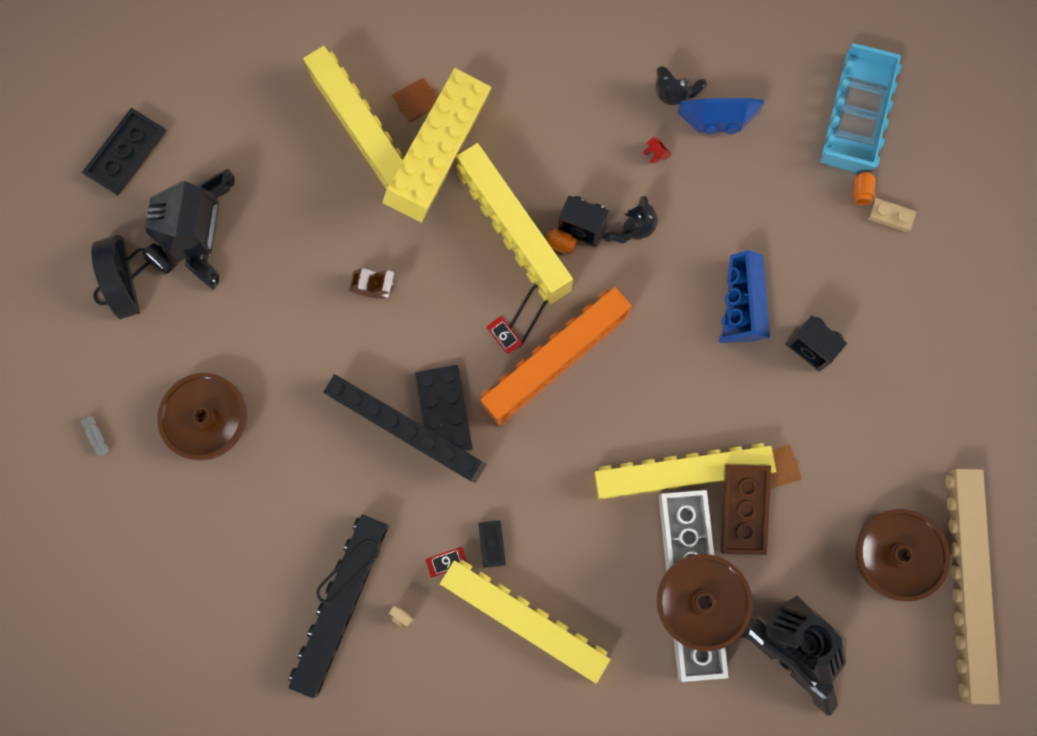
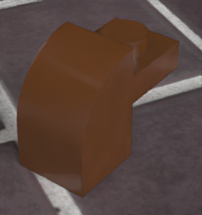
(372, 283)

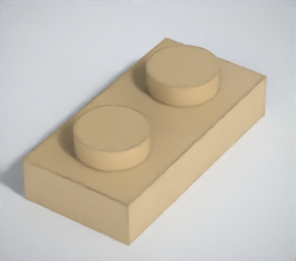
(892, 215)

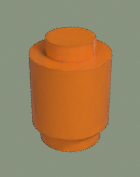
(864, 188)
(561, 241)

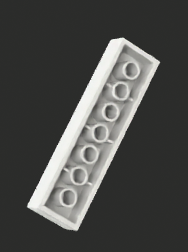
(689, 533)

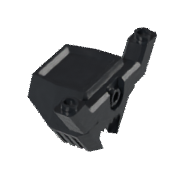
(185, 222)
(804, 646)

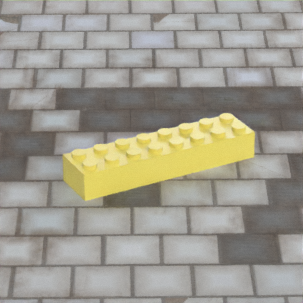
(354, 114)
(436, 145)
(514, 224)

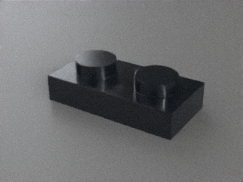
(492, 544)

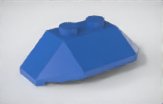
(720, 114)

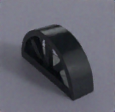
(115, 276)

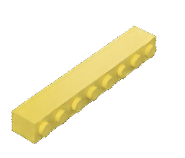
(676, 472)
(525, 621)

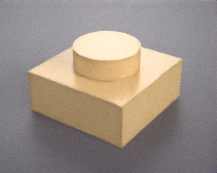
(400, 616)

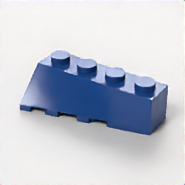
(746, 300)

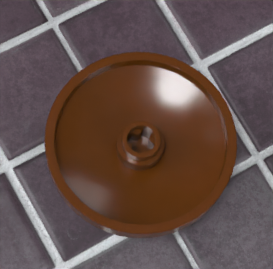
(202, 416)
(903, 555)
(704, 602)

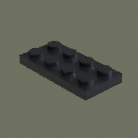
(124, 151)
(444, 405)

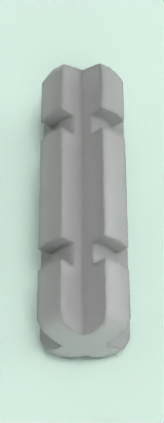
(94, 436)

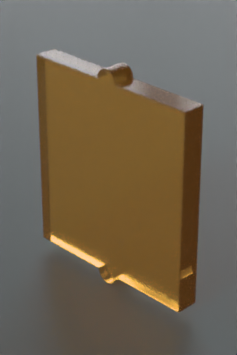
(415, 99)
(786, 467)

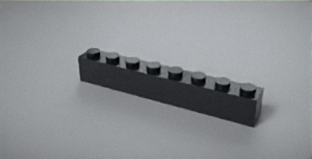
(405, 428)
(334, 617)

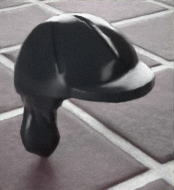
(673, 91)
(639, 225)

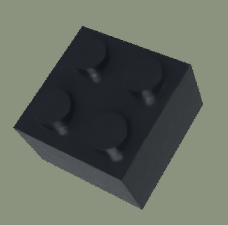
(583, 220)
(816, 343)

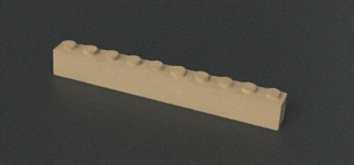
(972, 587)

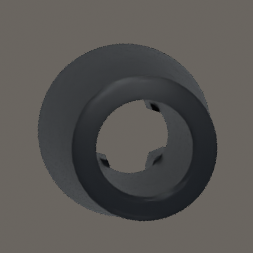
(156, 256)

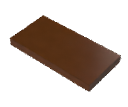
(745, 509)

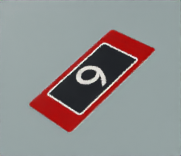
(504, 335)
(441, 563)

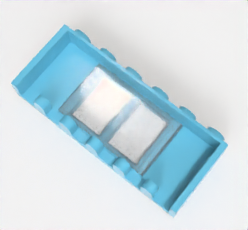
(861, 109)

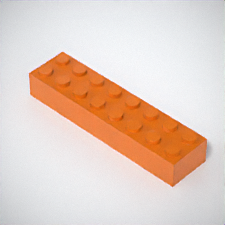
(556, 356)

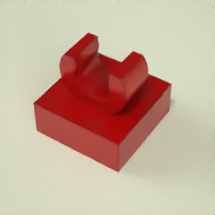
(658, 149)

